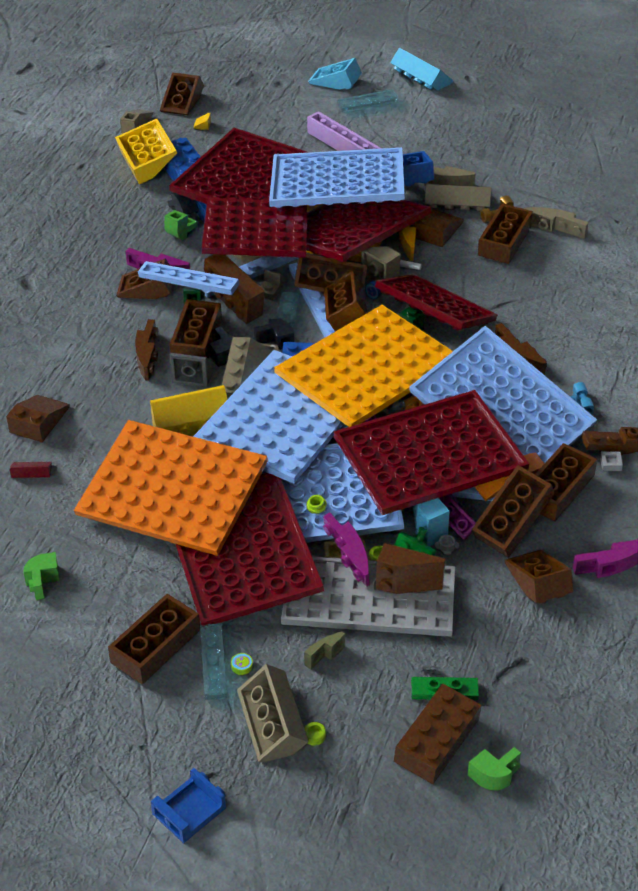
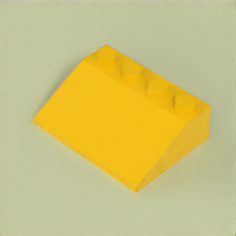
(146, 150)

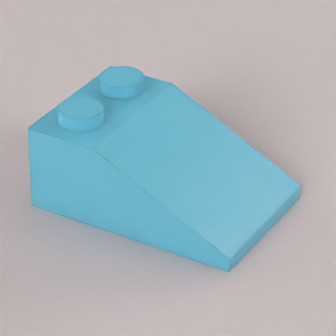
(337, 75)
(434, 517)

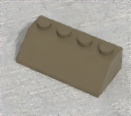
(457, 197)
(242, 361)
(272, 714)

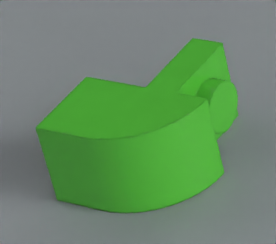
(179, 224)
(41, 570)
(494, 773)

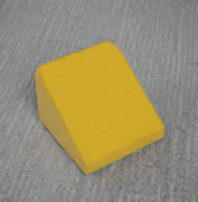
(203, 122)

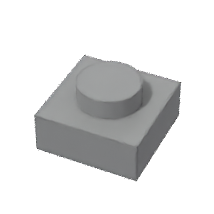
(611, 461)

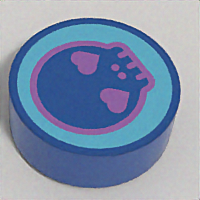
(371, 291)

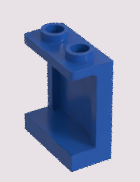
(190, 806)

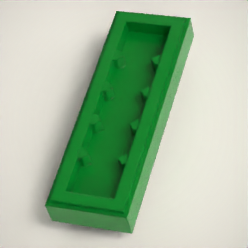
(426, 687)

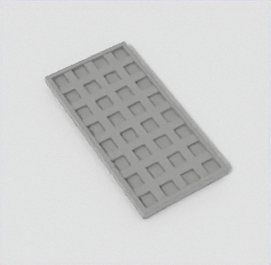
(358, 607)

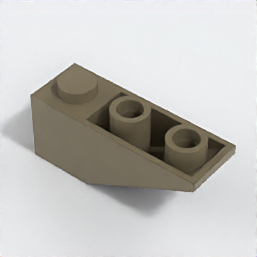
(134, 119)

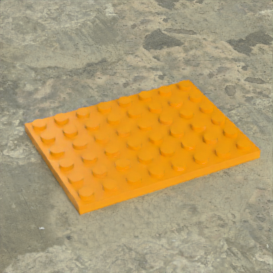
(363, 365)

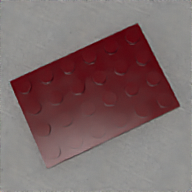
(436, 301)

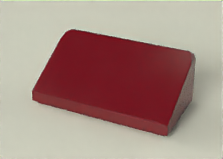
(30, 469)

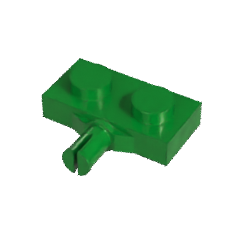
(415, 543)

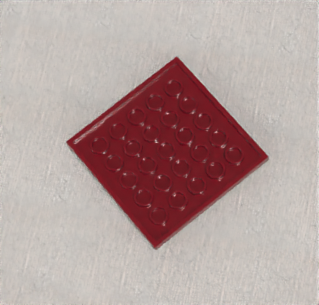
(254, 228)

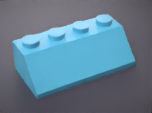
(420, 70)

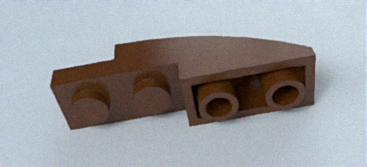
(145, 349)
(524, 349)
(623, 441)

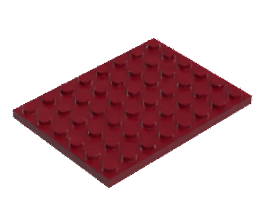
(233, 167)
(348, 229)
(429, 451)
(259, 564)

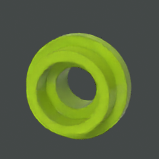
(316, 504)

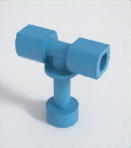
(580, 396)

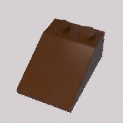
(182, 93)
(437, 227)
(136, 287)
(36, 417)
(408, 571)
(541, 576)

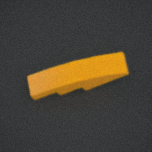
(407, 239)

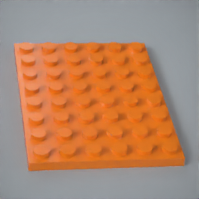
(172, 486)

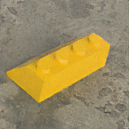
(187, 411)

